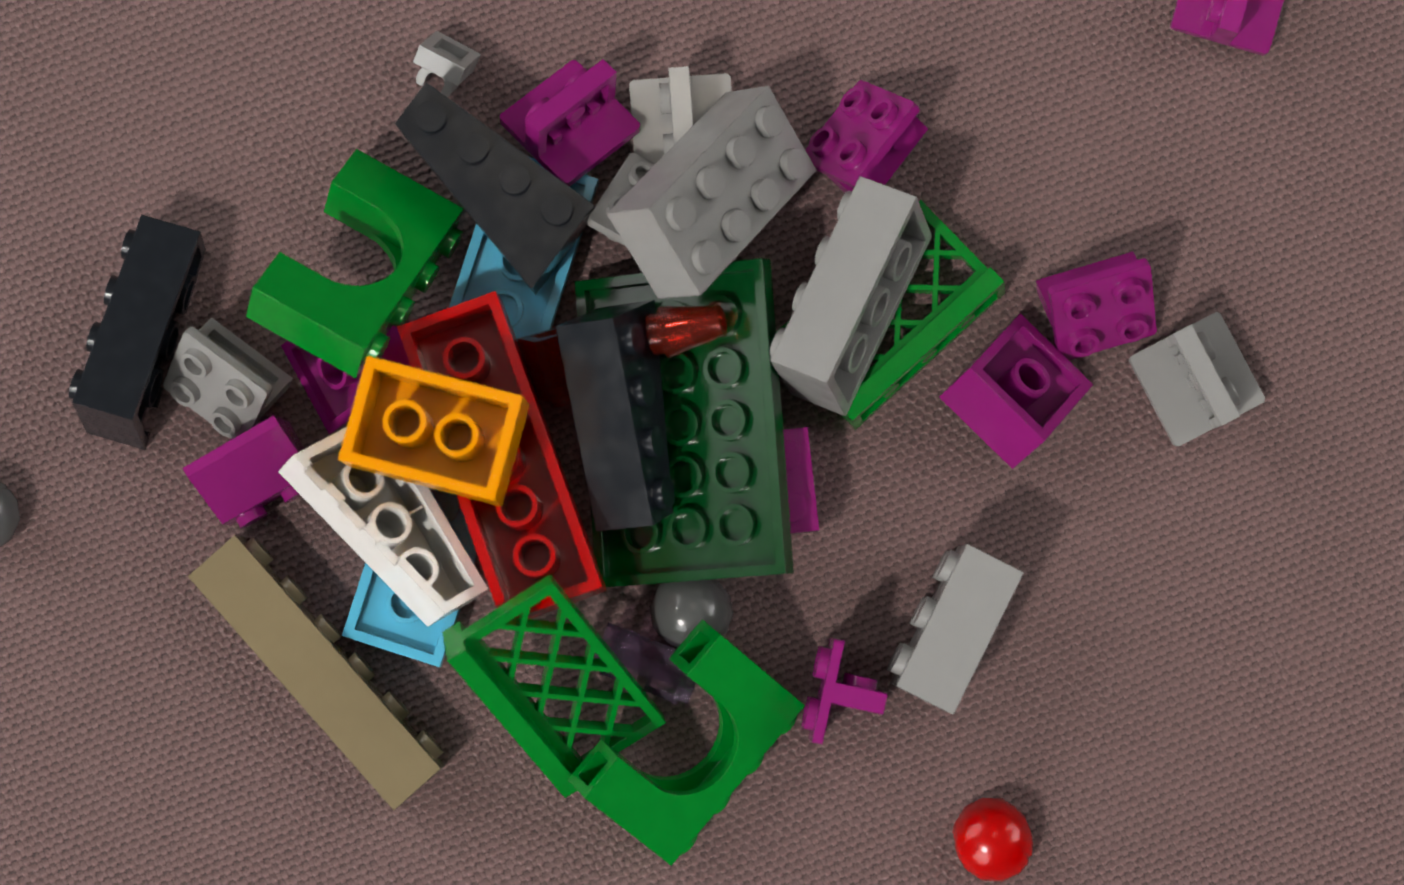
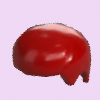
(993, 839)

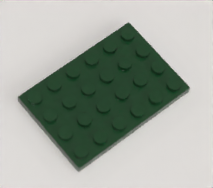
(720, 442)

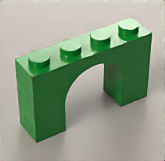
(353, 321)
(674, 809)

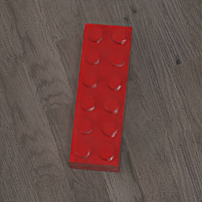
(539, 522)

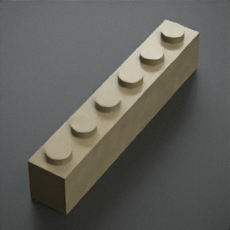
(317, 670)

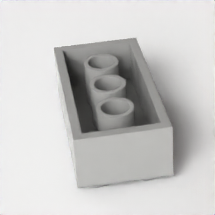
(712, 192)
(850, 295)

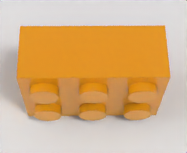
(434, 431)

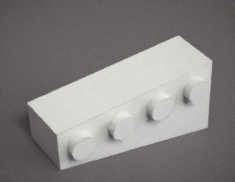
(390, 527)

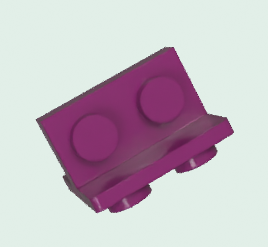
(1234, 23)
(571, 120)
(866, 136)
(1099, 305)
(853, 692)

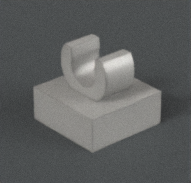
(446, 59)

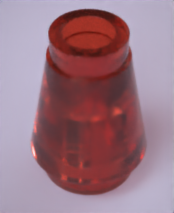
(683, 328)

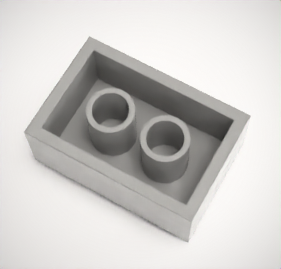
(954, 626)

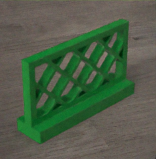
(932, 333)
(512, 701)

